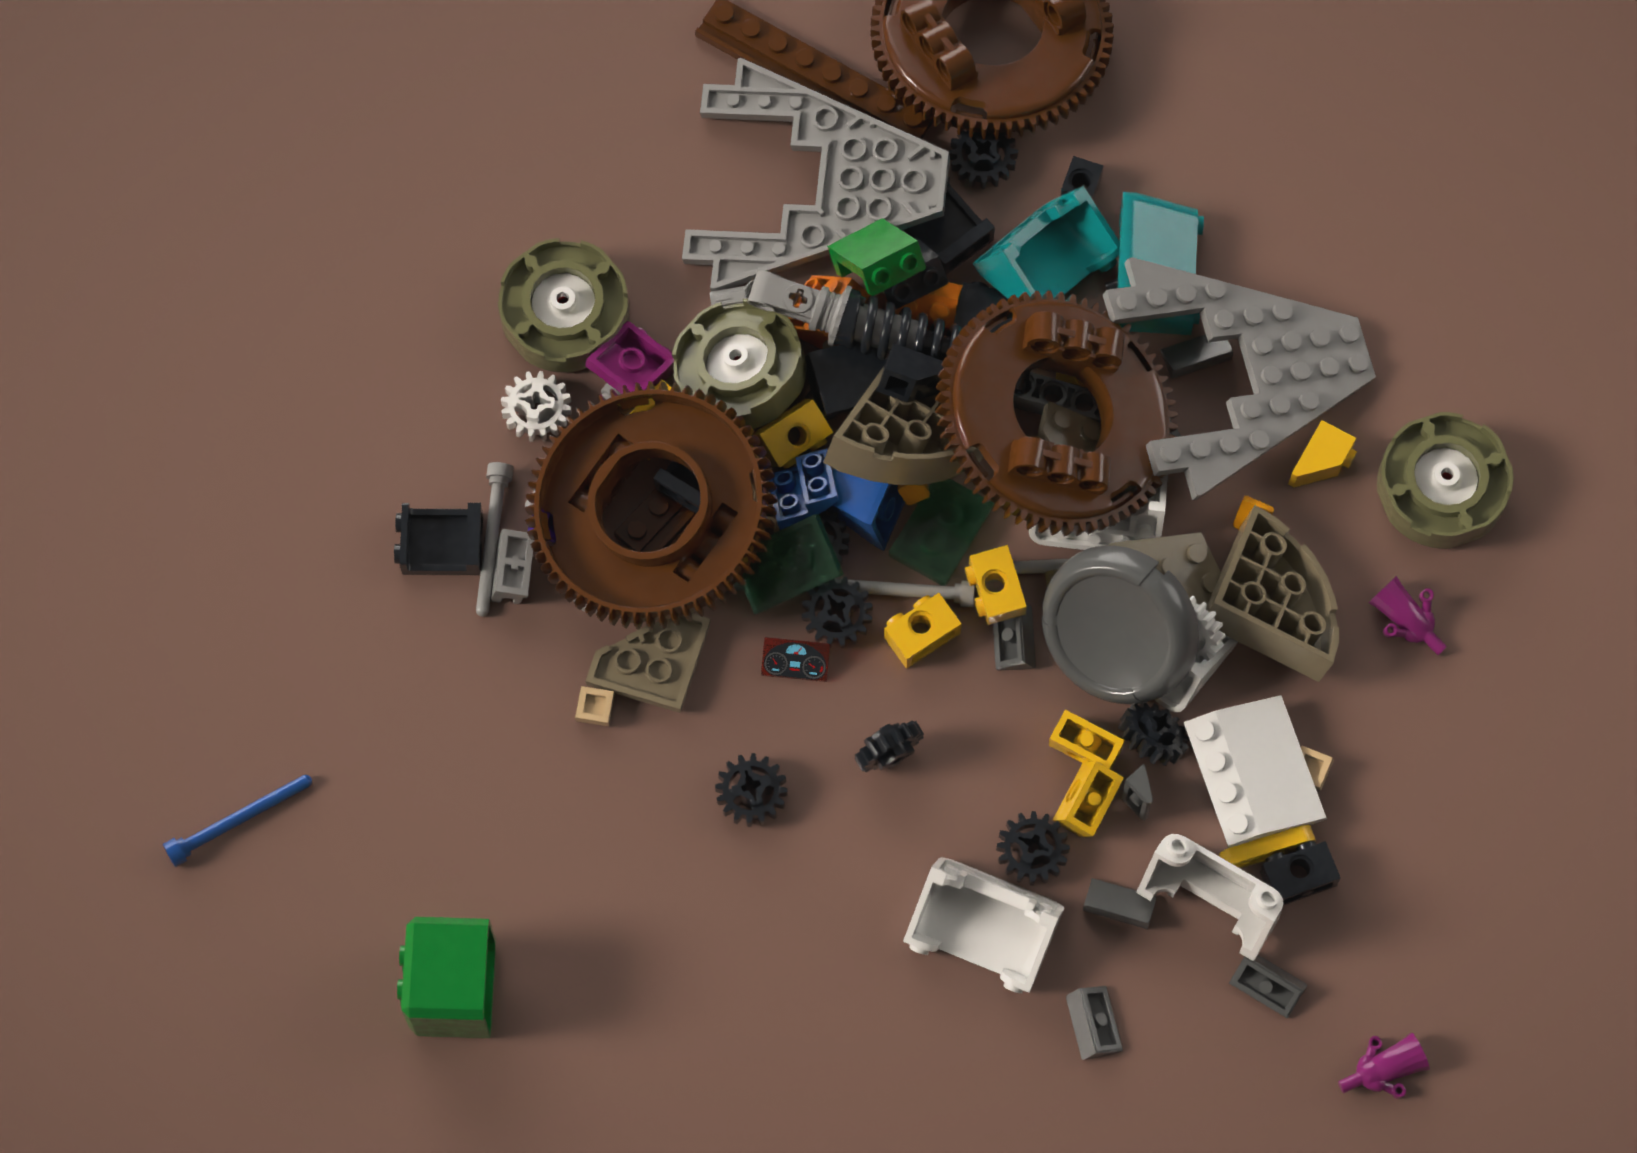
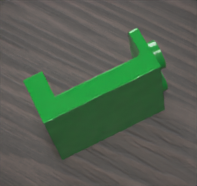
(878, 255)

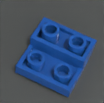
(804, 489)

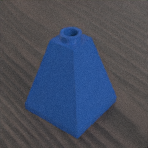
(867, 507)

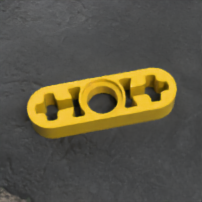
(1259, 849)

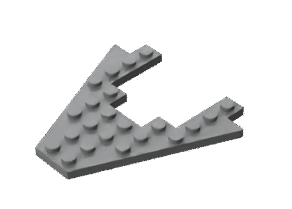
(863, 176)
(1294, 354)

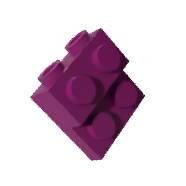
(631, 359)

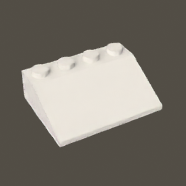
(1254, 770)

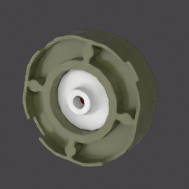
(562, 303)
(742, 358)
(1444, 480)

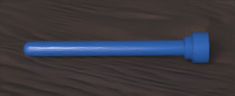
(180, 849)

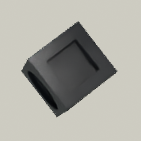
(1083, 172)

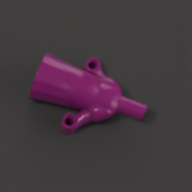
(1414, 622)
(1393, 1063)

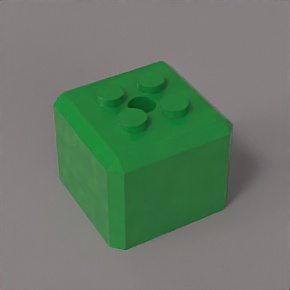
(448, 977)

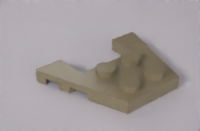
(1186, 558)

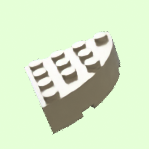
(893, 441)
(1277, 597)

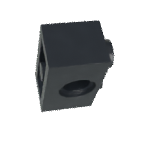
(1314, 858)

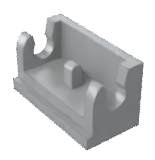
(512, 566)

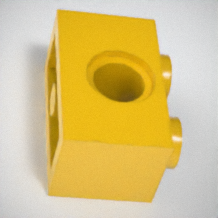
(812, 429)
(996, 565)
(913, 646)
(1085, 741)
(1088, 798)

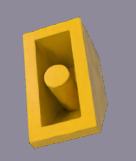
(1324, 455)

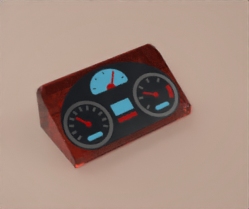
(795, 659)

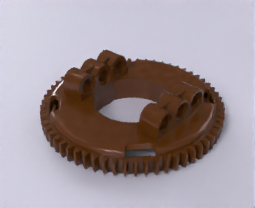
(936, 71)
(590, 468)
(1034, 477)

